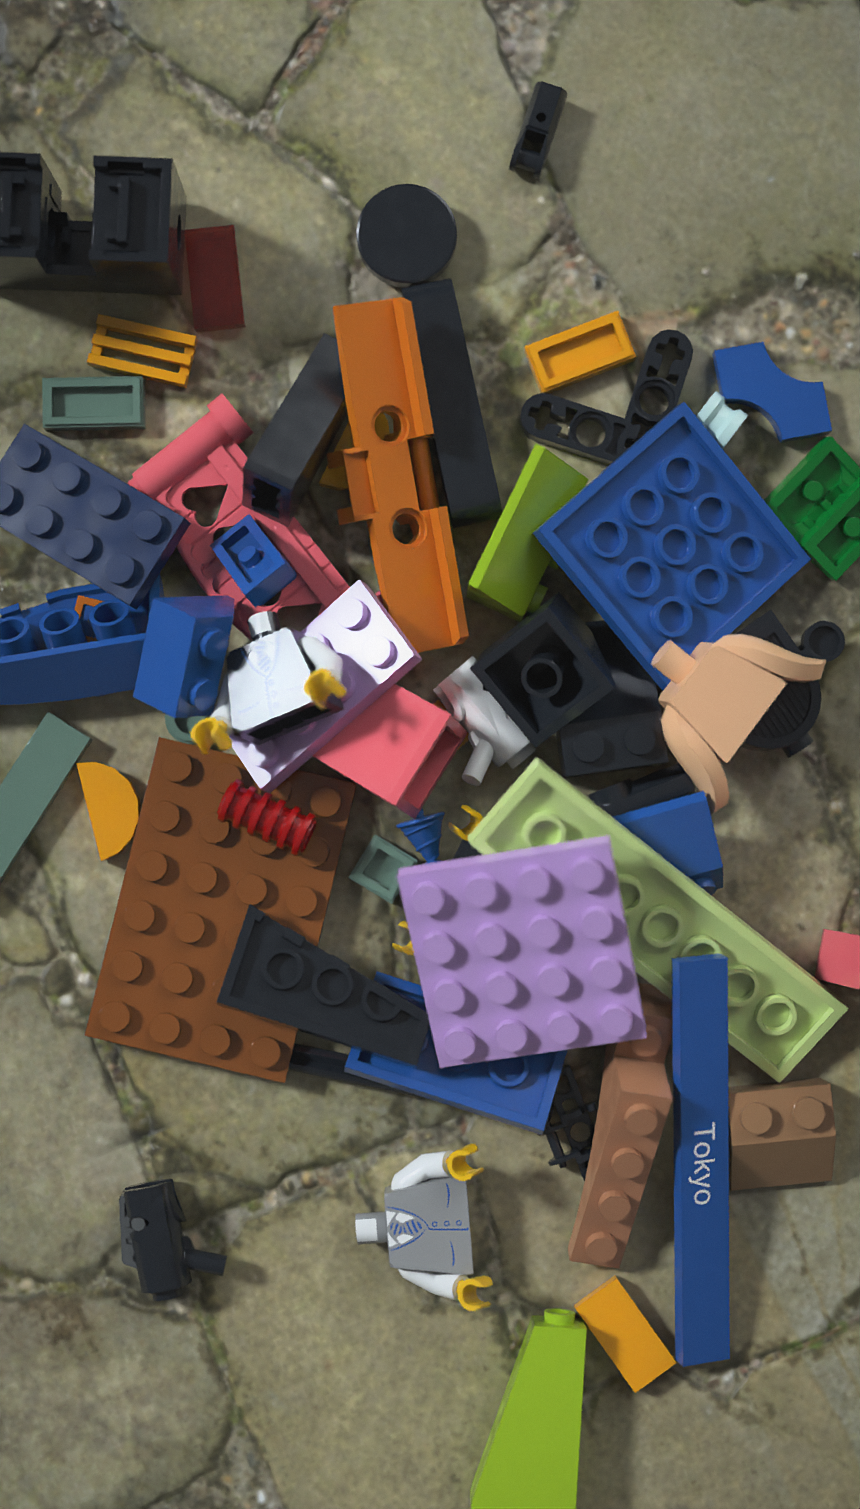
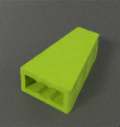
(537, 1429)

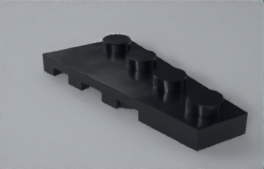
(302, 987)

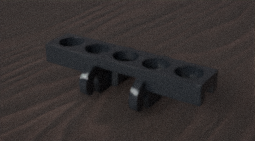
(568, 1119)

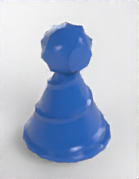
(424, 834)

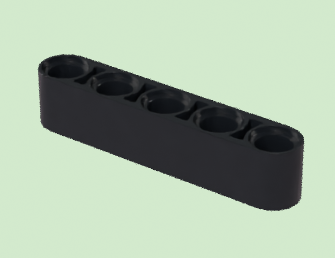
(454, 406)

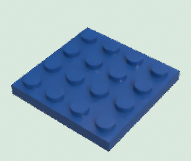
(672, 542)

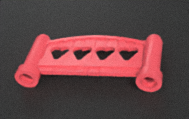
(211, 457)

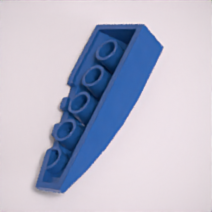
(48, 650)

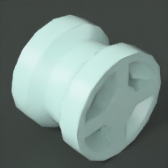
(720, 419)

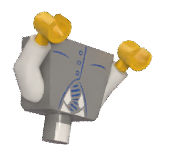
(430, 1226)

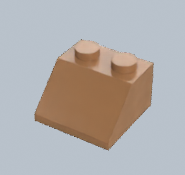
(781, 1133)

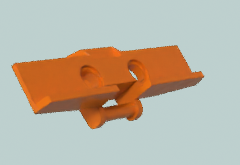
(387, 376)

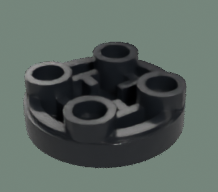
(406, 235)

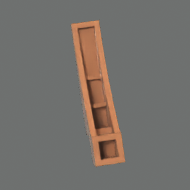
(625, 1137)

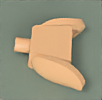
(719, 699)

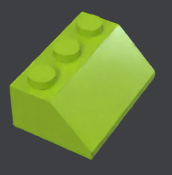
(514, 558)

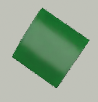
(822, 507)

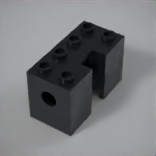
(127, 247)

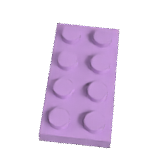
(373, 660)

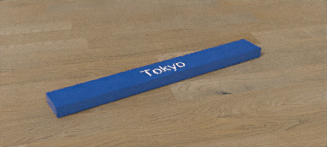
(701, 1158)

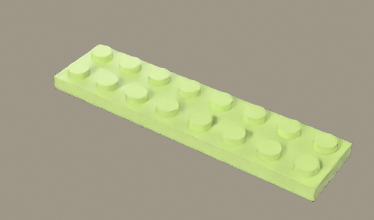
(772, 1002)

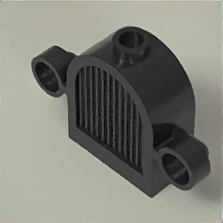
(799, 703)

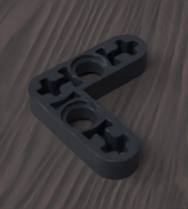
(616, 429)

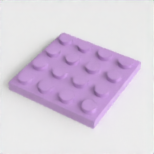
(523, 951)

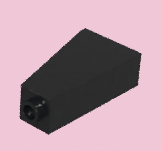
(297, 437)

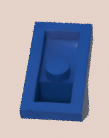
(253, 561)

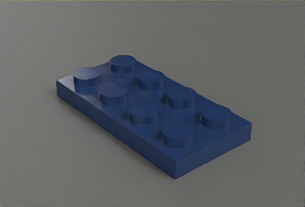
(85, 517)

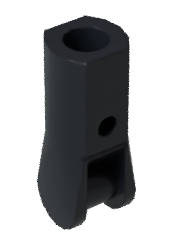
(539, 126)

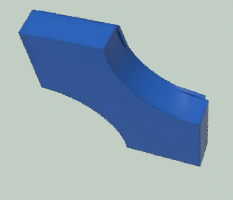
(790, 405)

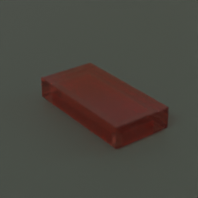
(214, 278)

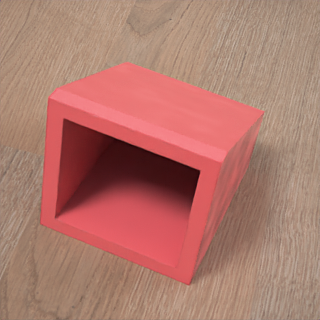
(396, 748)

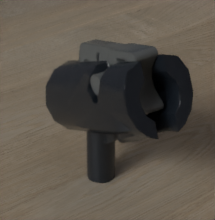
(155, 1240)

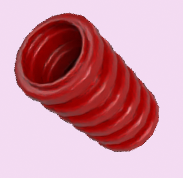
(266, 817)

